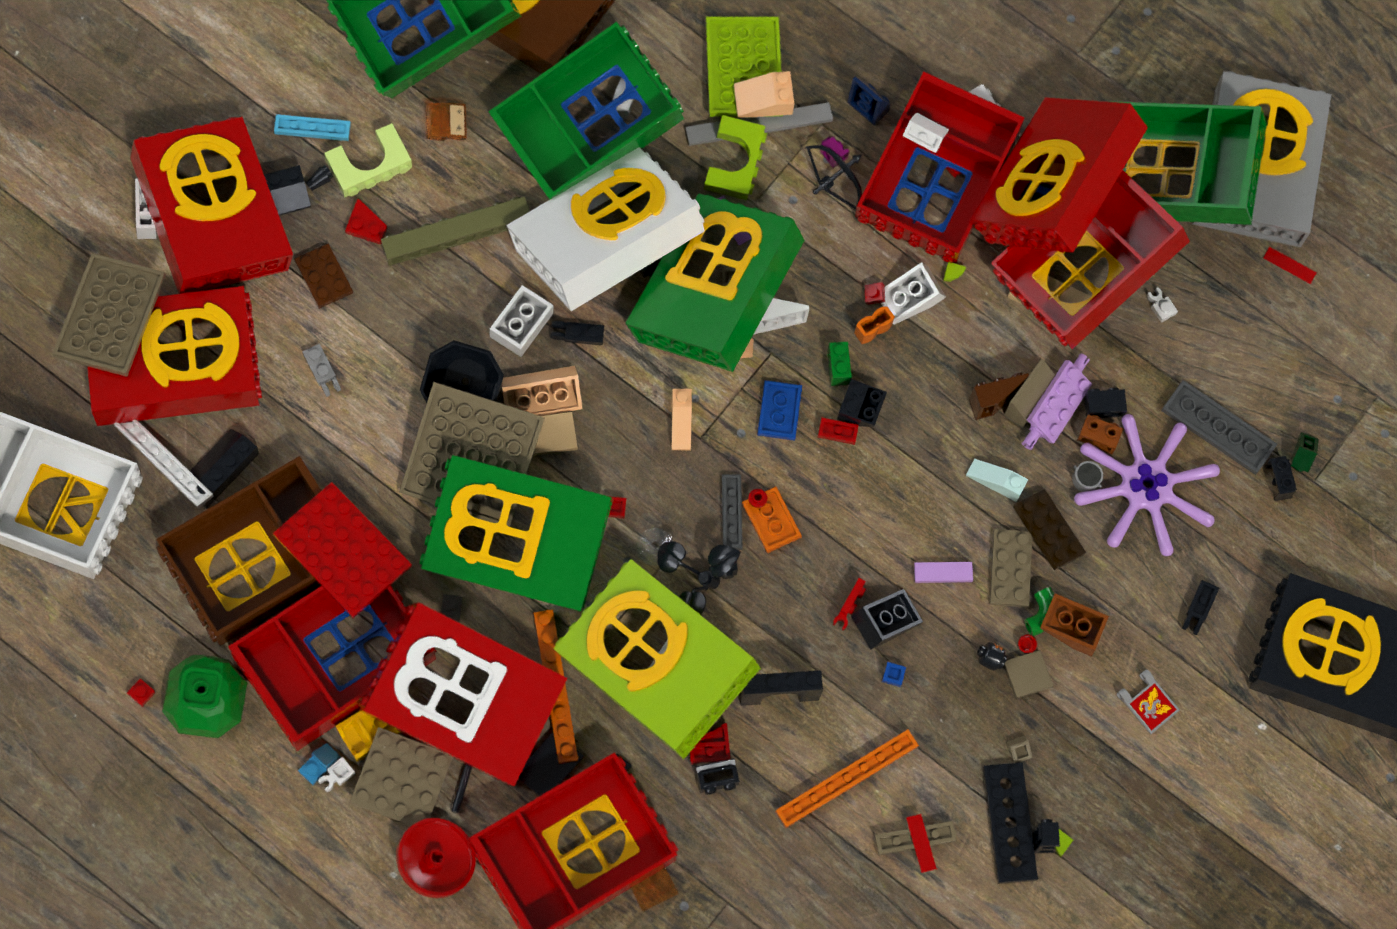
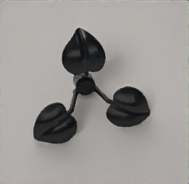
(721, 558)

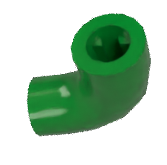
(1044, 600)

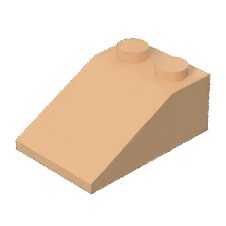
(765, 95)

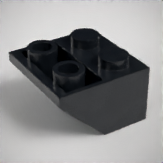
(861, 404)

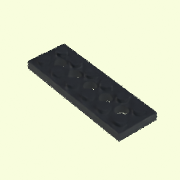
(1000, 832)

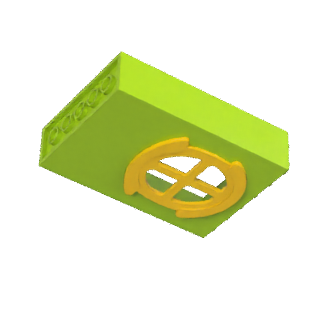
(687, 683)

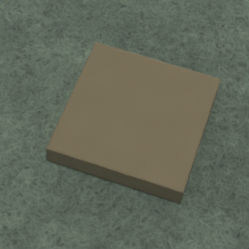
(1028, 674)

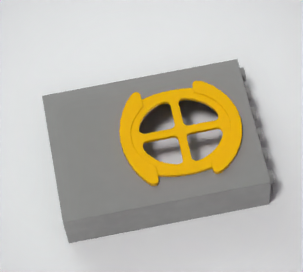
(1285, 185)

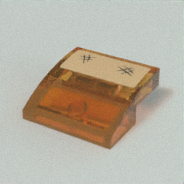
(446, 121)

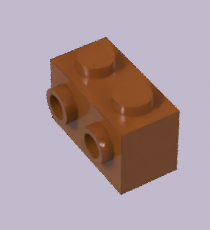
(1100, 433)

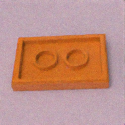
(773, 521)

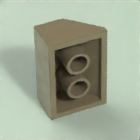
(1030, 393)

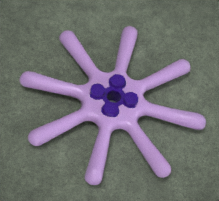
(1156, 475)

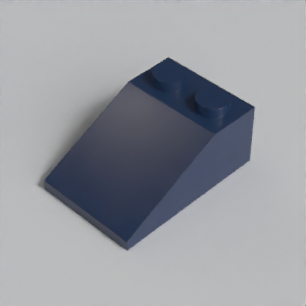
(868, 101)

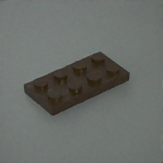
(1049, 529)

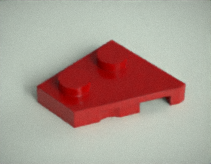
(365, 224)
(712, 747)

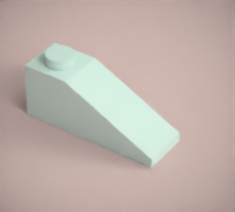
(998, 479)

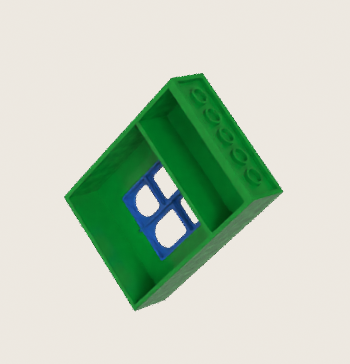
(469, 24)
(551, 139)

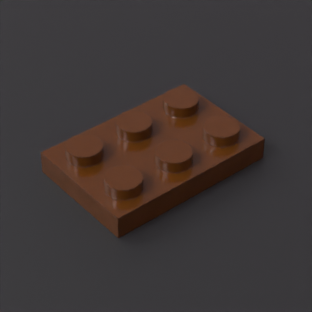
(323, 276)

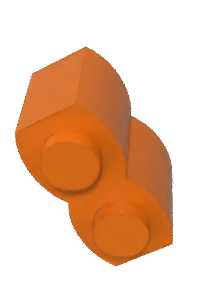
(872, 325)

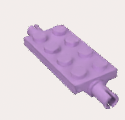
(1058, 402)

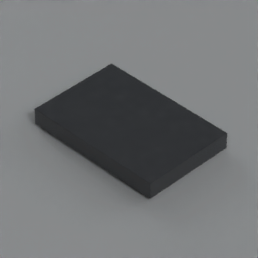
(542, 769)

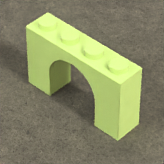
(353, 180)

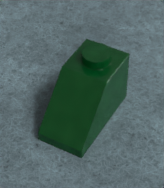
(1304, 452)

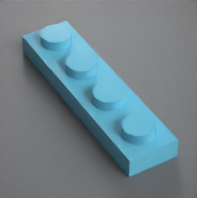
(312, 127)

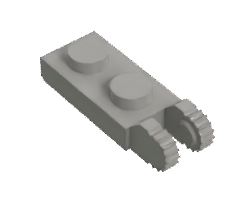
(321, 368)

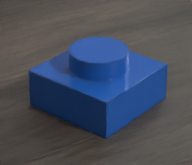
(894, 674)

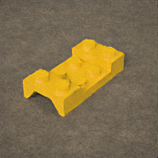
(359, 733)

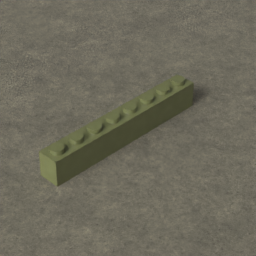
(452, 231)

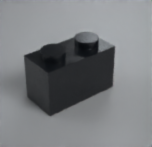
(1105, 403)

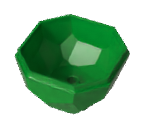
(208, 712)

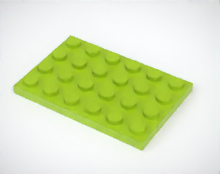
(738, 52)

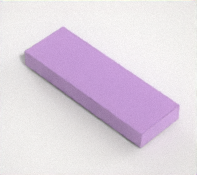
(943, 572)

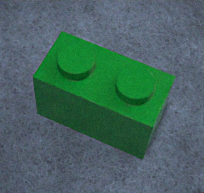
(839, 363)

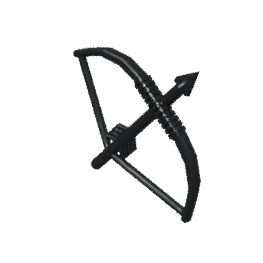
(829, 181)

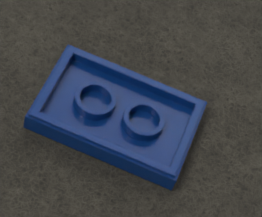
(779, 410)

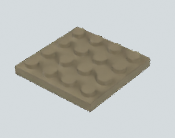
(400, 778)

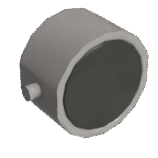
(1087, 476)

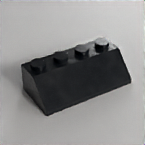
(224, 463)

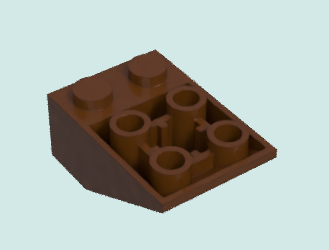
(991, 397)

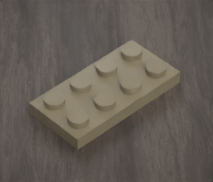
(1011, 568)

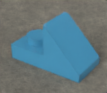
(319, 763)

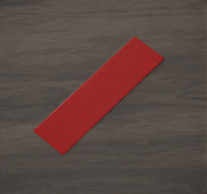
(1290, 265)
(921, 843)

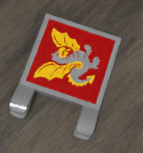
(1150, 705)

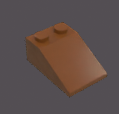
(1074, 624)

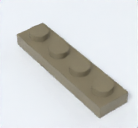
(902, 841)

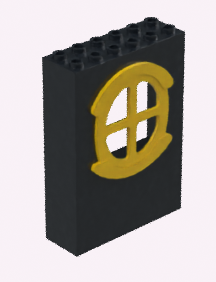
(1357, 698)

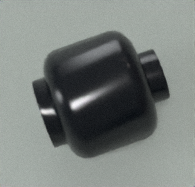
(991, 656)

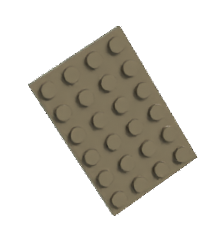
(109, 314)

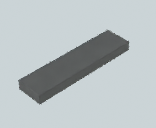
(732, 511)

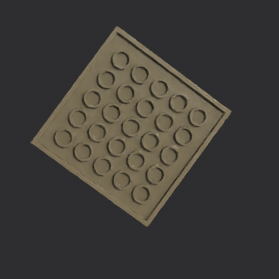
(474, 430)

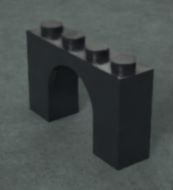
(803, 683)

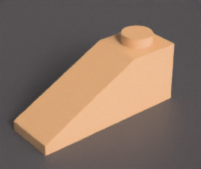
(681, 419)

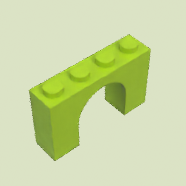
(750, 137)

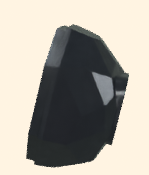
(460, 361)

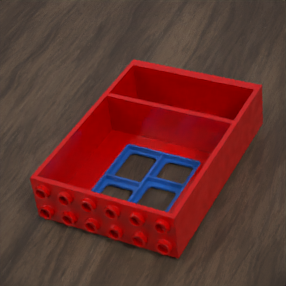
(975, 145)
(294, 678)

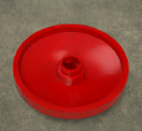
(435, 858)

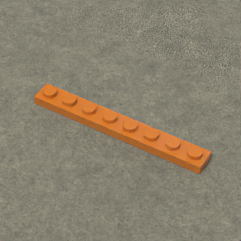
(560, 713)
(846, 778)

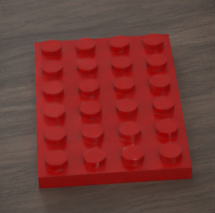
(342, 550)

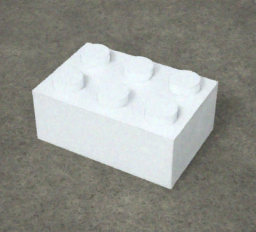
(521, 321)

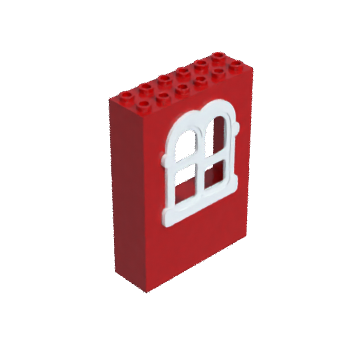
(504, 715)

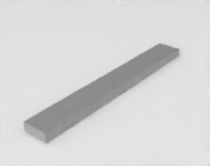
(801, 117)

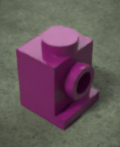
(837, 147)

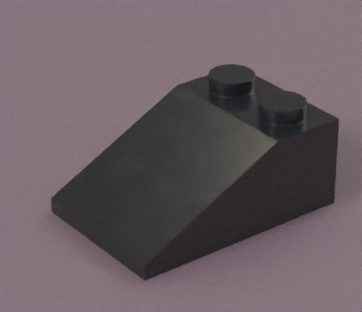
(886, 618)

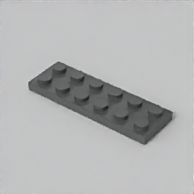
(1219, 427)

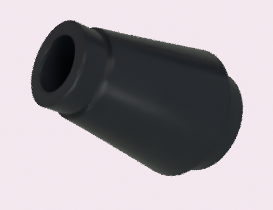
(319, 178)

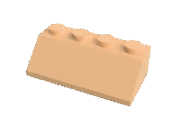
(543, 391)

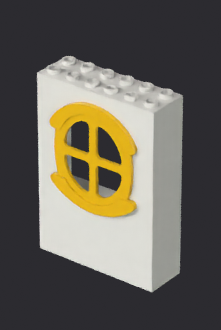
(588, 257)

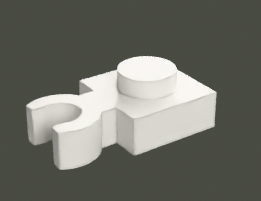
(1162, 307)
(339, 773)

